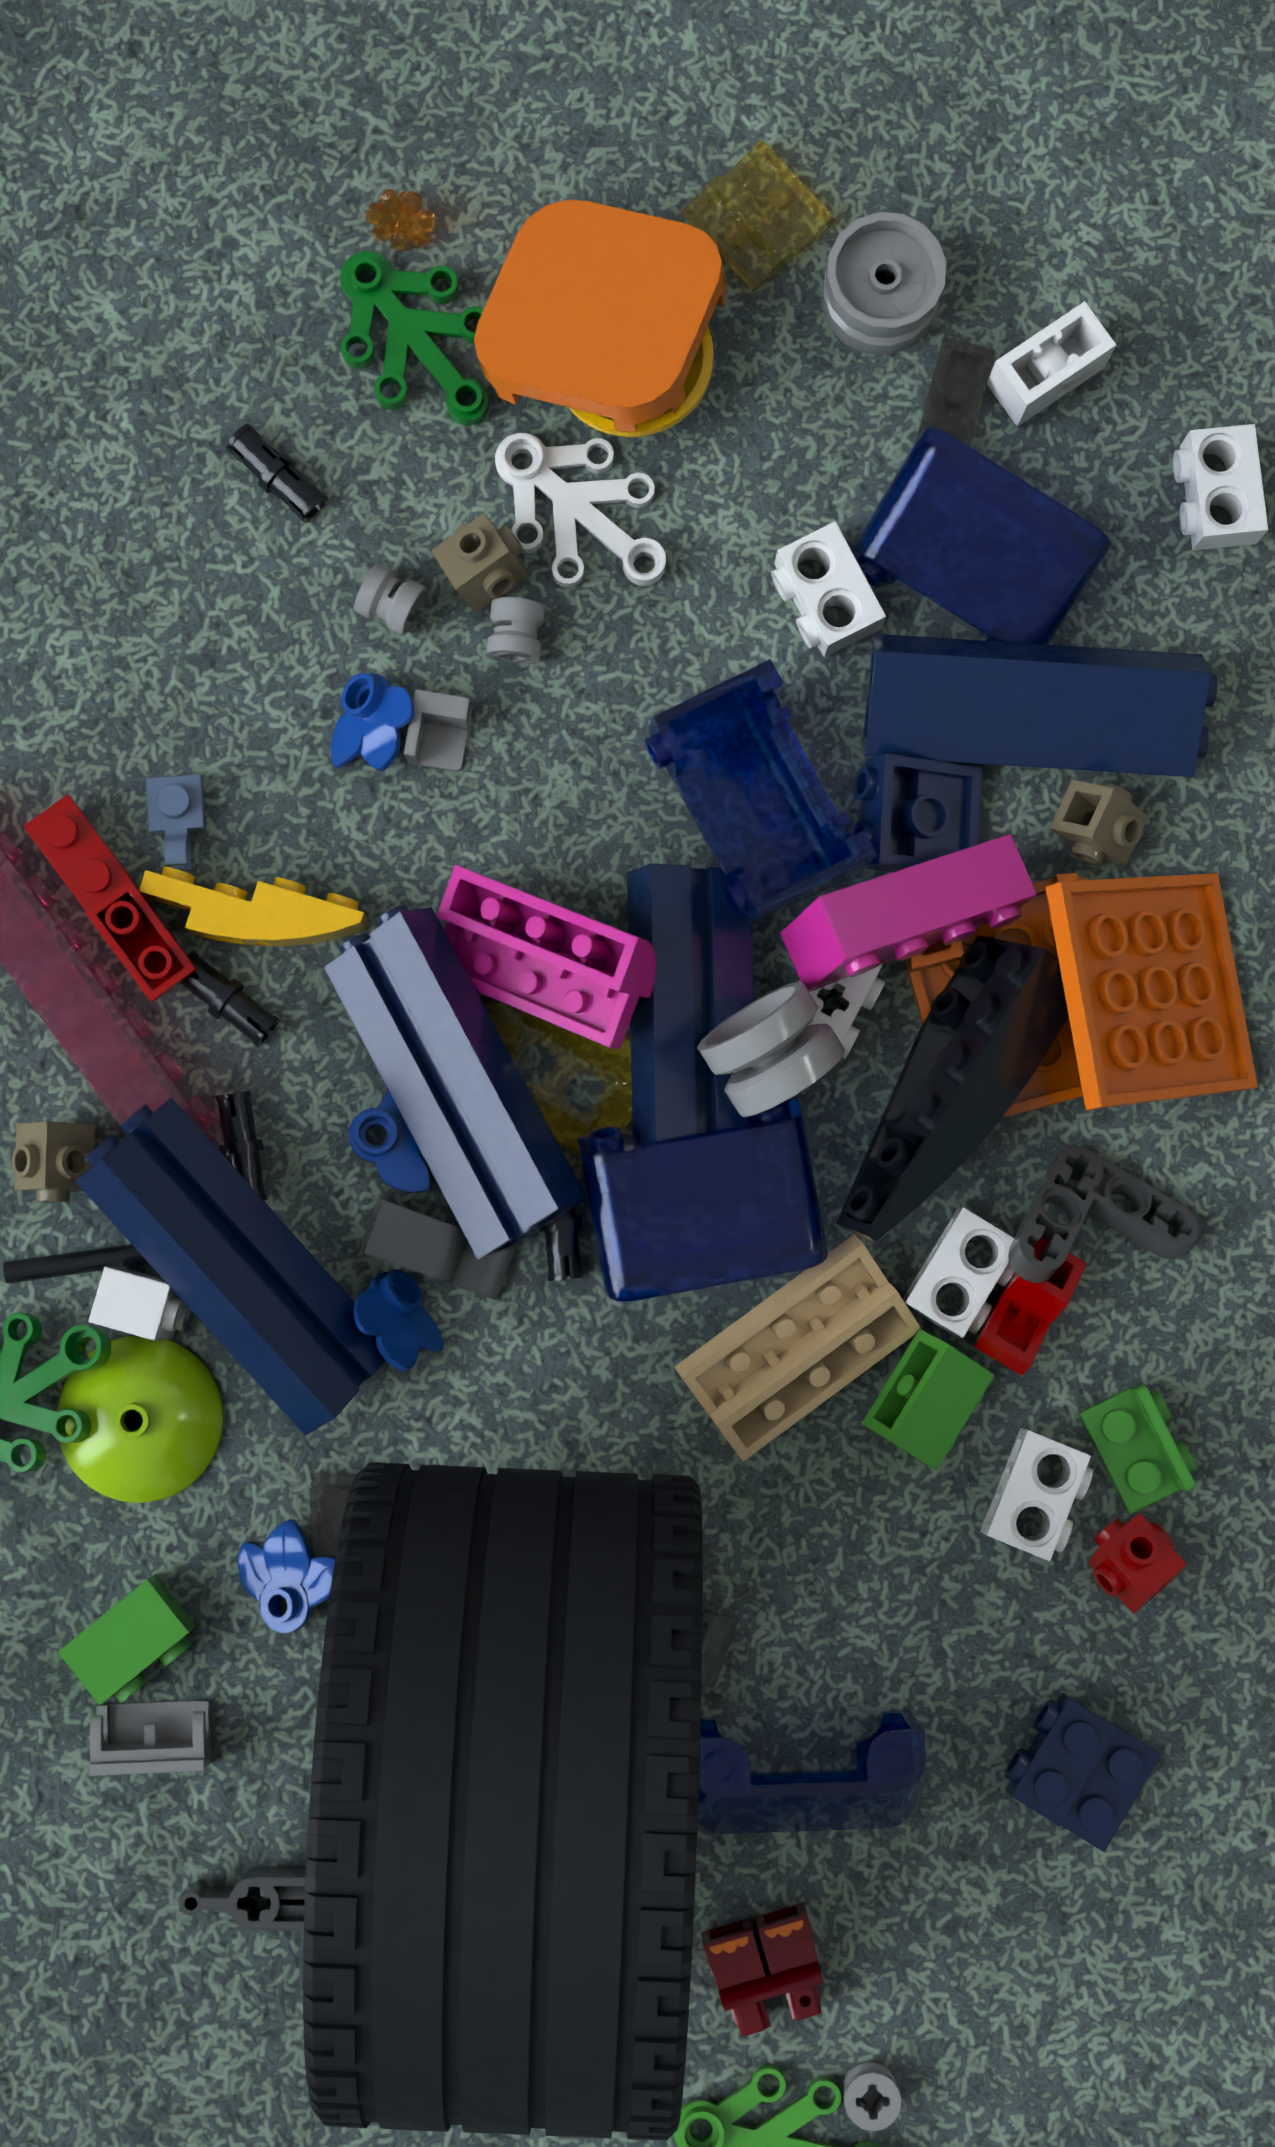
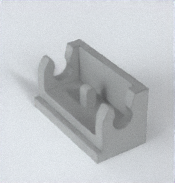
(150, 1737)

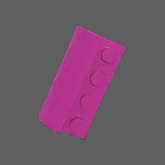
(547, 957)

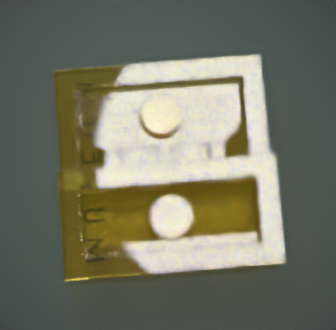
(758, 215)

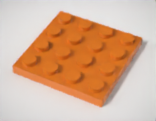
(1151, 988)

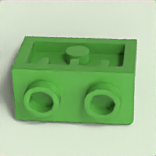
(1138, 1447)

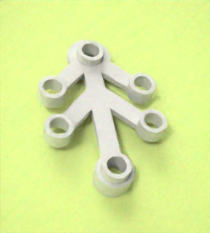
(574, 503)

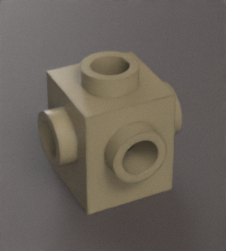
(481, 561)
(1099, 822)
(51, 1158)

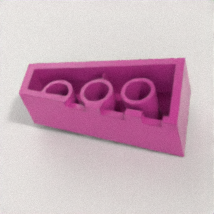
(907, 912)

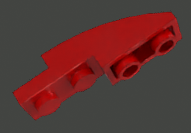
(110, 898)

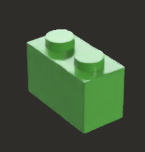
(928, 1399)
(128, 1640)

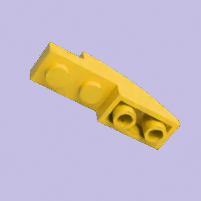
(275, 917)

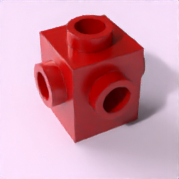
(1135, 1561)

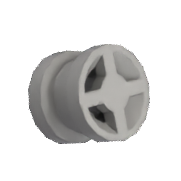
(868, 2082)

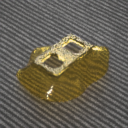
(573, 1055)

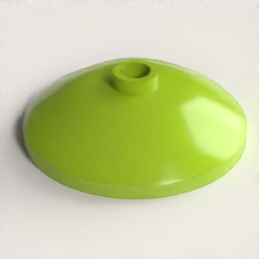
(178, 1428)

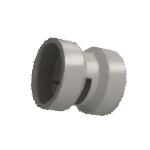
(389, 598)
(515, 630)

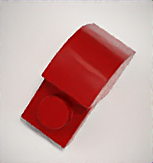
(1025, 1311)

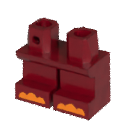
(747, 1983)

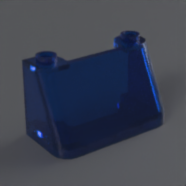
(979, 542)
(756, 794)
(703, 1205)
(869, 1797)

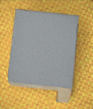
(438, 730)

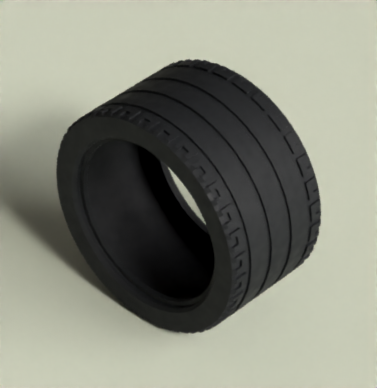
(506, 1804)

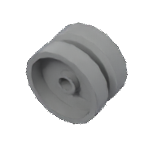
(883, 283)
(771, 1049)

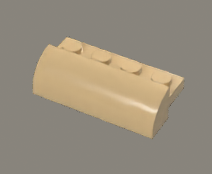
(798, 1348)

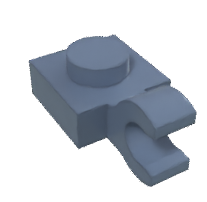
(175, 811)

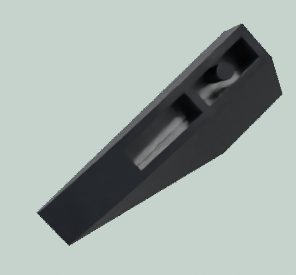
(958, 1078)

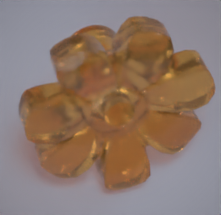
(401, 220)

